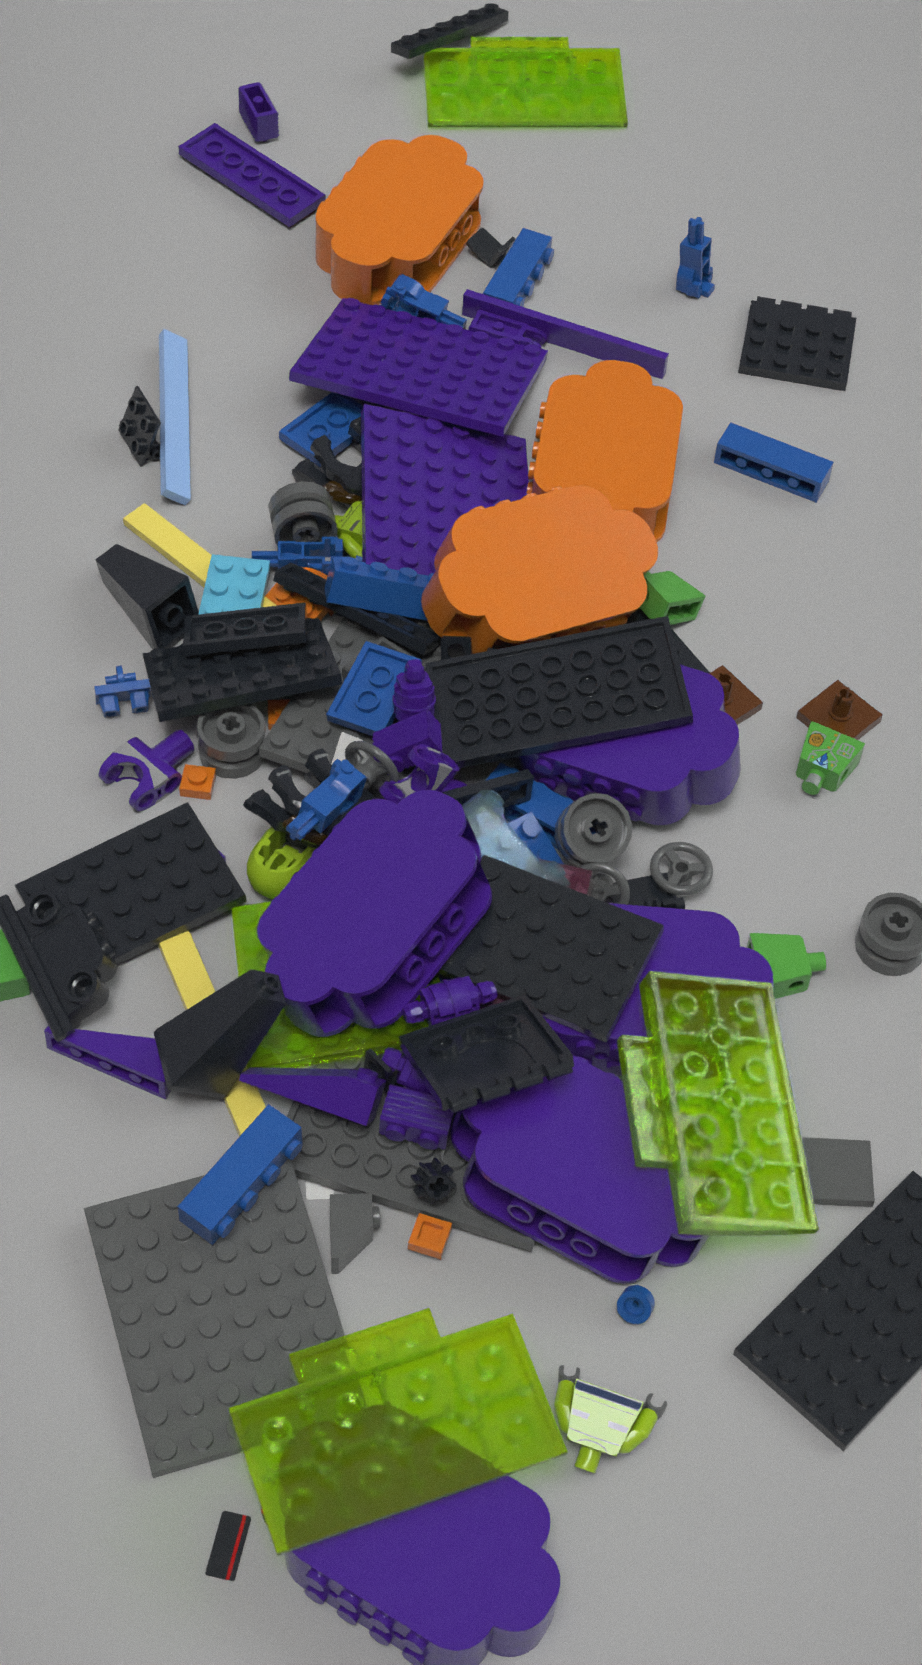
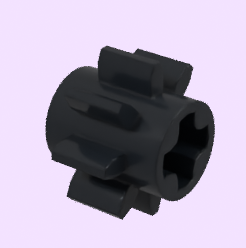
(433, 1181)

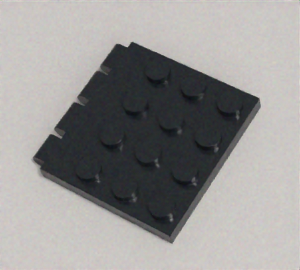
(798, 343)
(486, 1054)

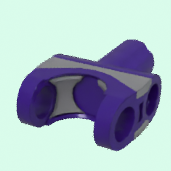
(148, 766)
(432, 772)

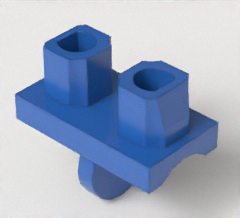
(122, 688)

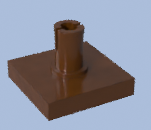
(738, 699)
(840, 711)

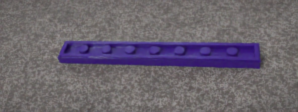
(571, 335)

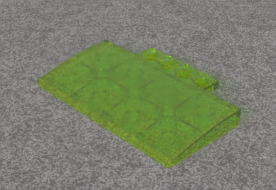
(524, 84)
(717, 1106)
(392, 1425)

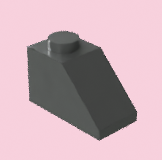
(351, 1227)

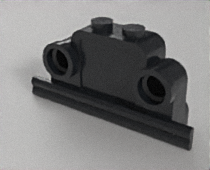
(60, 958)

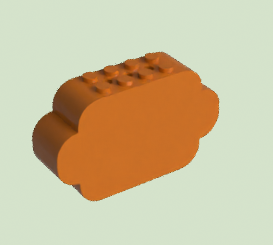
(397, 215)
(610, 436)
(539, 569)

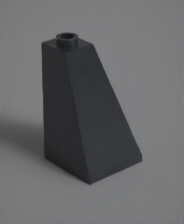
(149, 594)
(216, 1038)

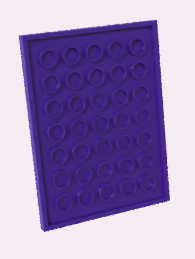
(420, 366)
(426, 476)

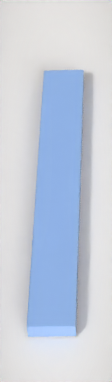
(174, 417)

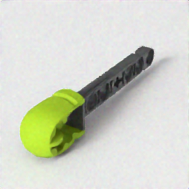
(272, 865)

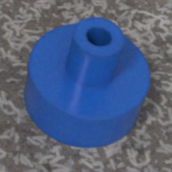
(635, 1304)

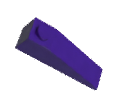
(118, 1055)
(341, 1092)

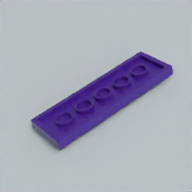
(252, 174)

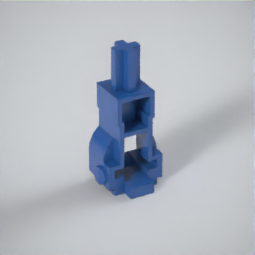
(694, 270)
(411, 297)
(304, 553)
(328, 800)

